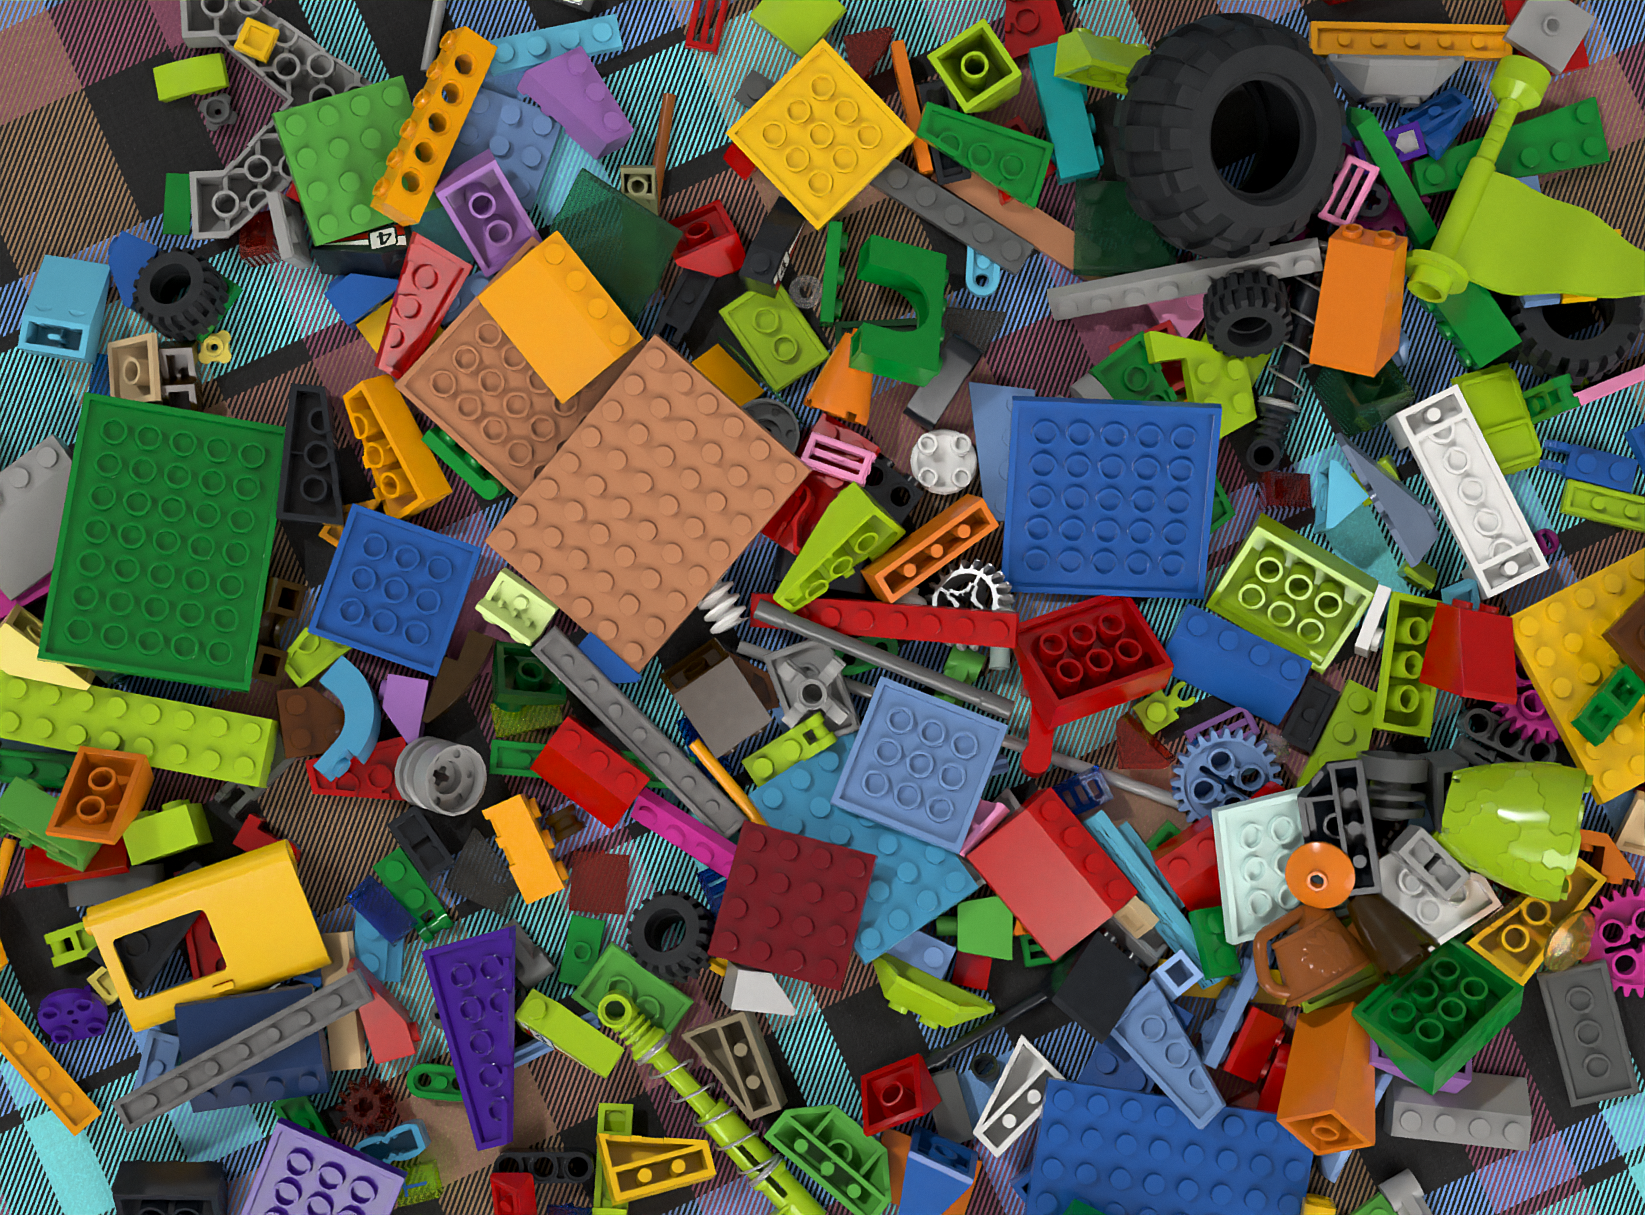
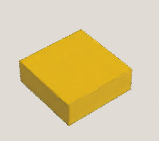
(256, 40)

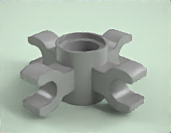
(800, 680)

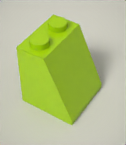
(977, 69)

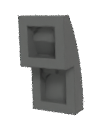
(951, 1113)

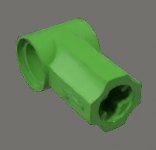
(963, 667)

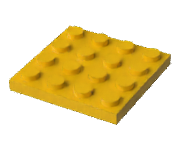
(821, 134)

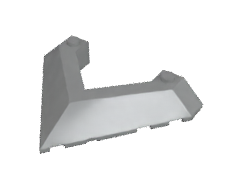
(295, 71)

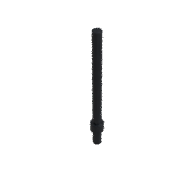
(940, 1056)

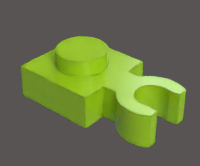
(1158, 710)

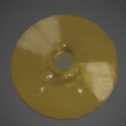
(1569, 941)

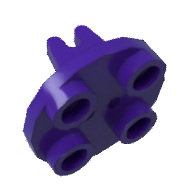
(73, 1014)

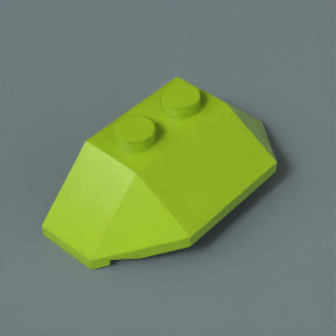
(934, 999)

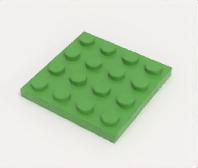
(340, 153)

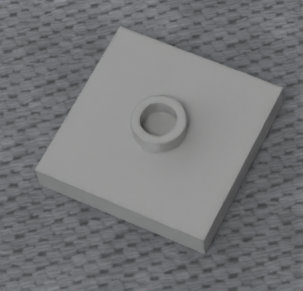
(1549, 31)
(289, 230)

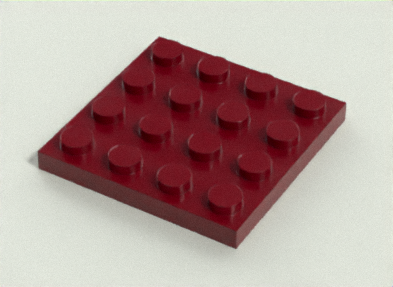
(792, 905)

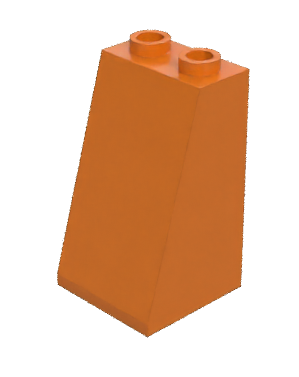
(1360, 300)
(1329, 1082)

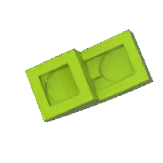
(191, 76)

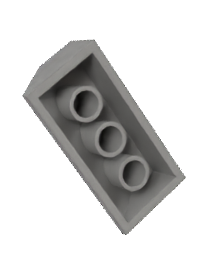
(1485, 1113)

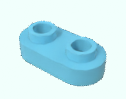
(980, 265)

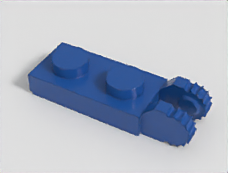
(1591, 466)

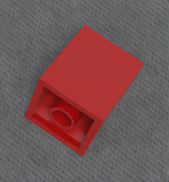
(1471, 652)

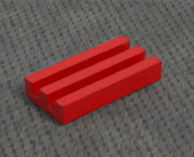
(703, 46)

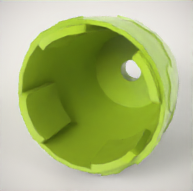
(1517, 824)

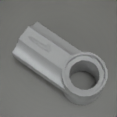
(1405, 1194)

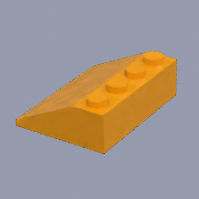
(560, 317)

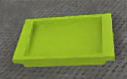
(1501, 416)

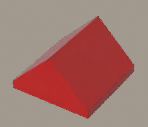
(897, 1094)

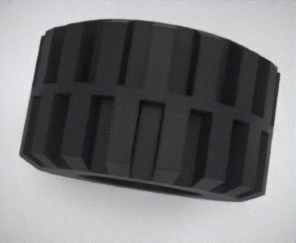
(165, 278)
(1247, 314)
(652, 923)

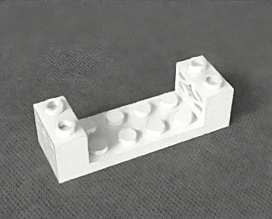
(1469, 491)

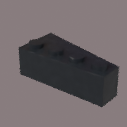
(311, 467)

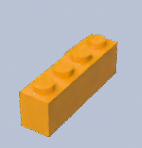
(399, 460)

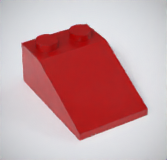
(1191, 865)

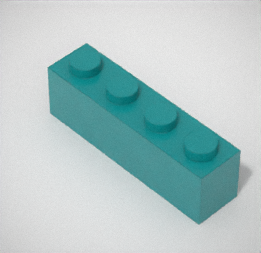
(1064, 118)

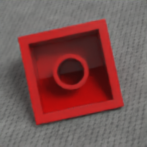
(1253, 1044)

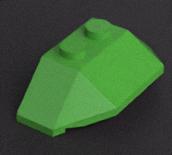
(835, 1155)

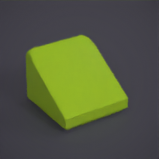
(1421, 576)

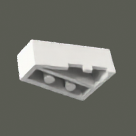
(1016, 1098)

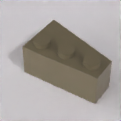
(740, 1060)

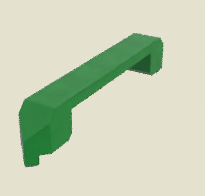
(1366, 128)

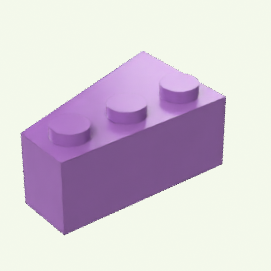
(579, 100)

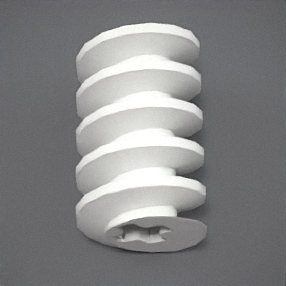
(722, 607)

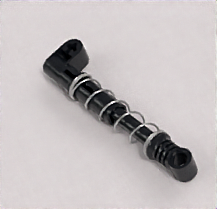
(1279, 407)

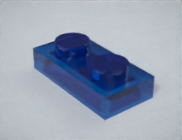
(381, 910)

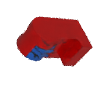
(255, 836)

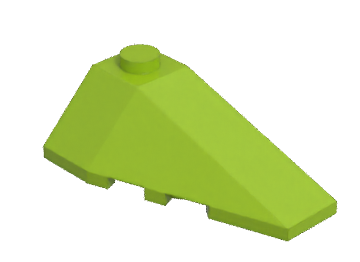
(844, 537)

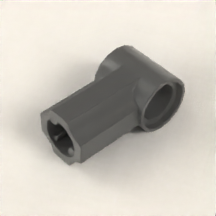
(531, 961)

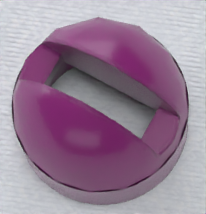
(1552, 537)

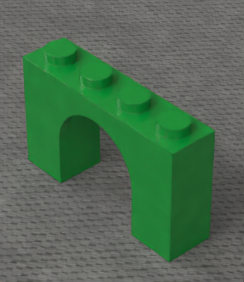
(921, 279)

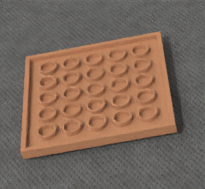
(494, 400)

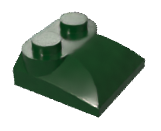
(523, 679)

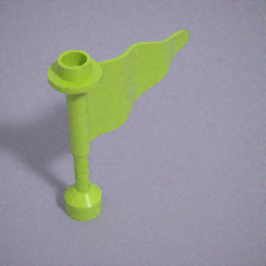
(1515, 236)

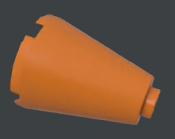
(840, 389)

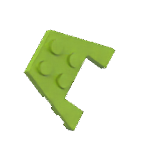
(1208, 376)

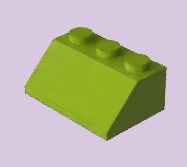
(1096, 60)

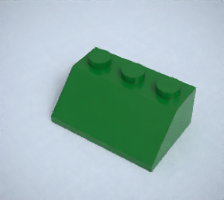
(1473, 326)

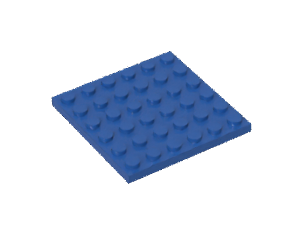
(1109, 496)

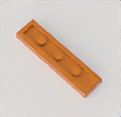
(910, 106)

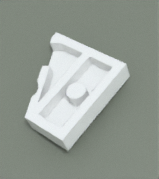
(1371, 633)

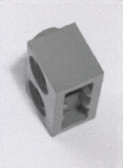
(1428, 862)

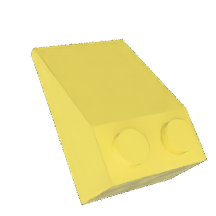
(19, 649)

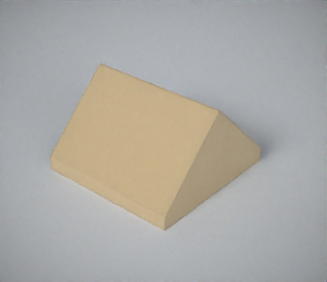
(136, 368)

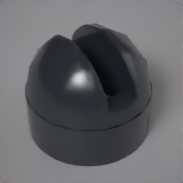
(982, 1064)

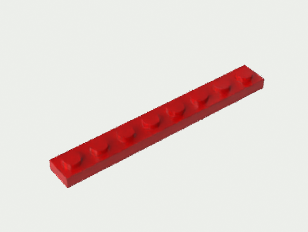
(905, 621)

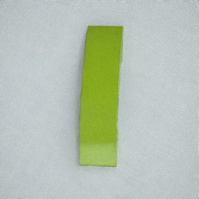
(612, 1120)

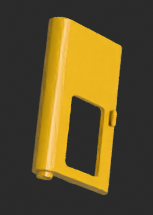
(254, 914)

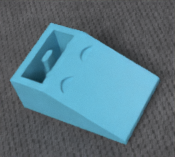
(66, 310)

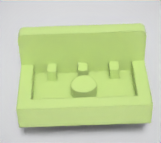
(517, 607)

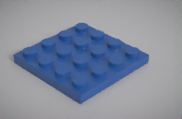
(395, 590)

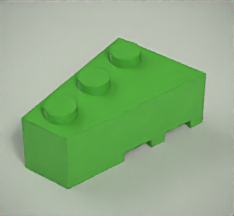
(26, 814)

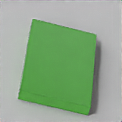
(654, 997)

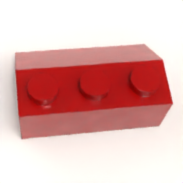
(591, 771)

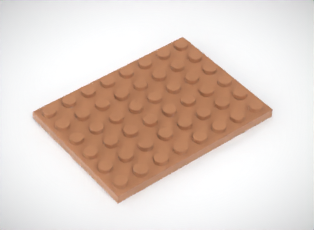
(647, 504)

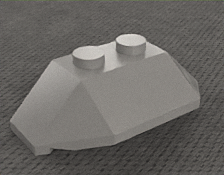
(1392, 77)

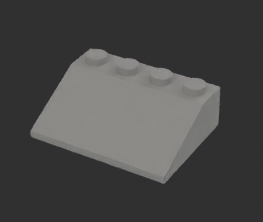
(31, 514)

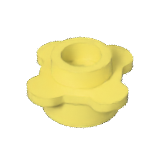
(221, 354)

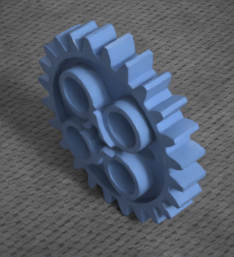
(1241, 755)

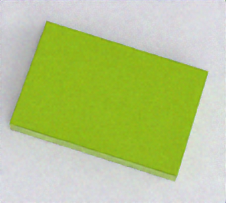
(775, 337)

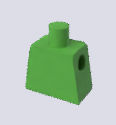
(980, 927)

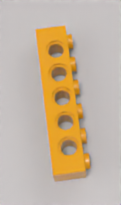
(474, 57)

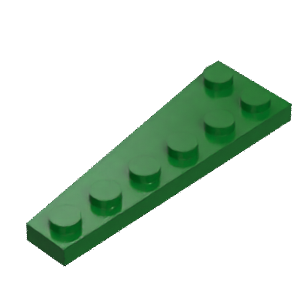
(1539, 146)
(1131, 377)

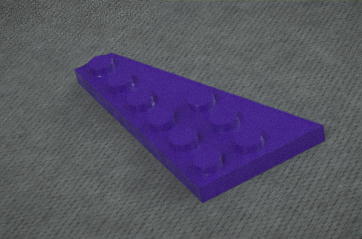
(477, 1011)

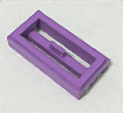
(1247, 720)

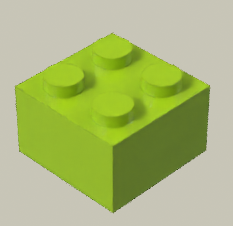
(167, 832)

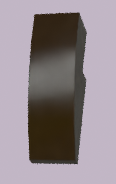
(181, 375)
(459, 676)

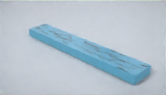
(1172, 923)

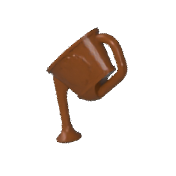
(1311, 954)

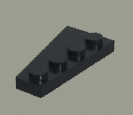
(149, 949)

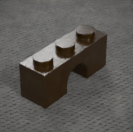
(280, 603)

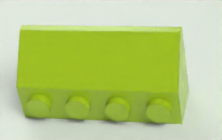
(1402, 701)

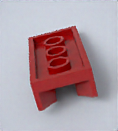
(806, 506)

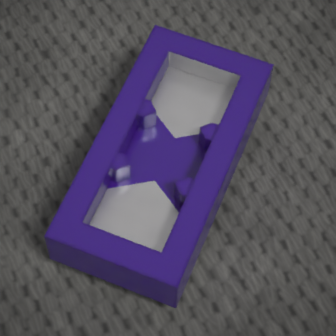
(1405, 141)

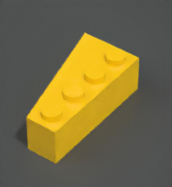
(1519, 938)

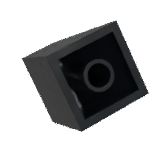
(1094, 983)

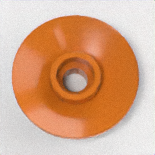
(1321, 860)

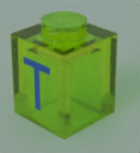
(421, 1183)

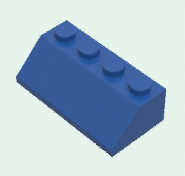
(1235, 664)

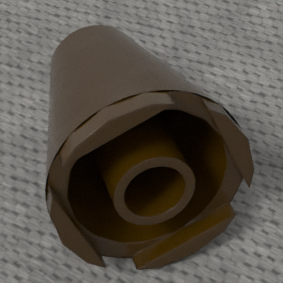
(1389, 936)

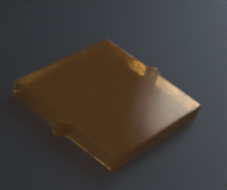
(1506, 907)

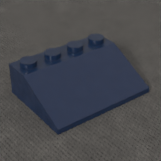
(290, 1073)

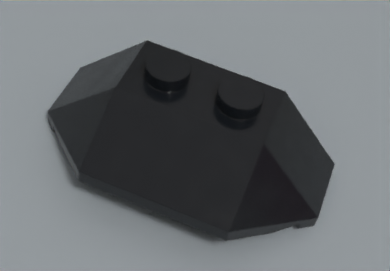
(1339, 812)

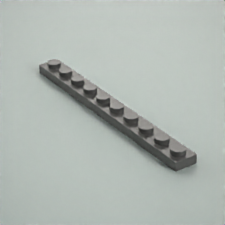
(928, 200)

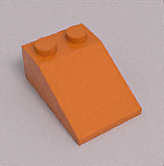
(101, 795)

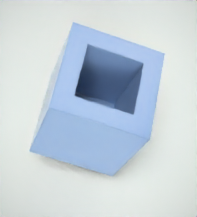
(1176, 975)

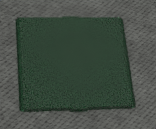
(616, 241)

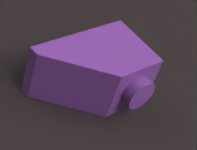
(405, 703)

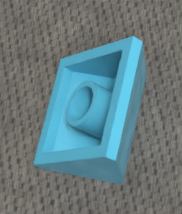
(1335, 496)

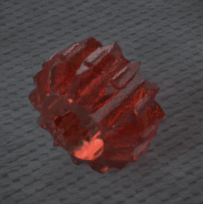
(357, 1115)

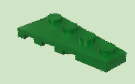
(993, 152)

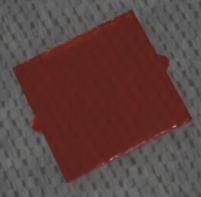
(599, 882)

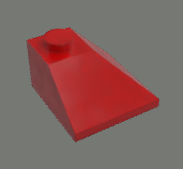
(708, 241)

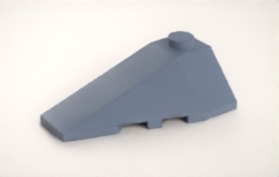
(1399, 506)

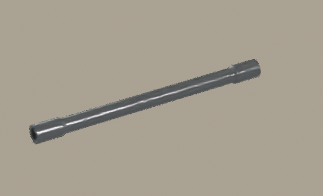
(784, 619)

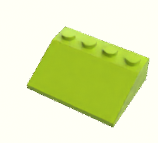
(1292, 592)

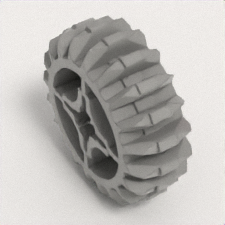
(974, 592)

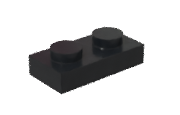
(1309, 714)

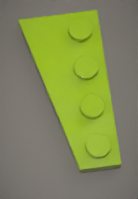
(1345, 730)

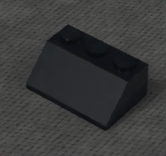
(171, 1188)

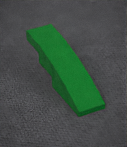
(1609, 704)

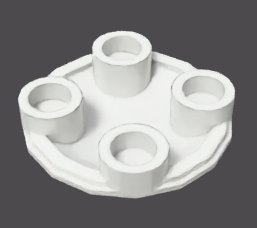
(943, 461)

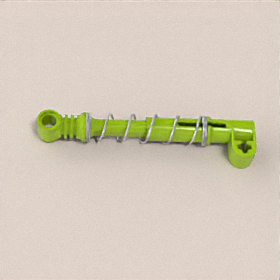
(716, 1117)

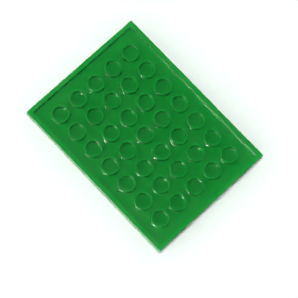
(164, 544)

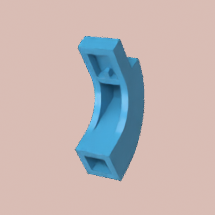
(361, 719)

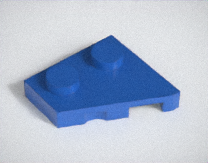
(1441, 120)

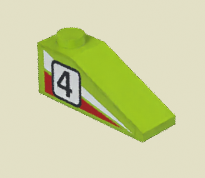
(567, 1033)

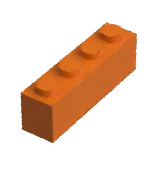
(929, 548)

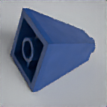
(935, 1173)

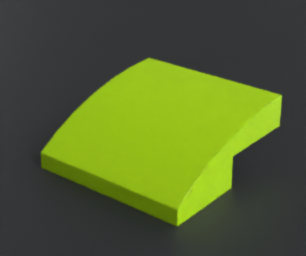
(798, 22)

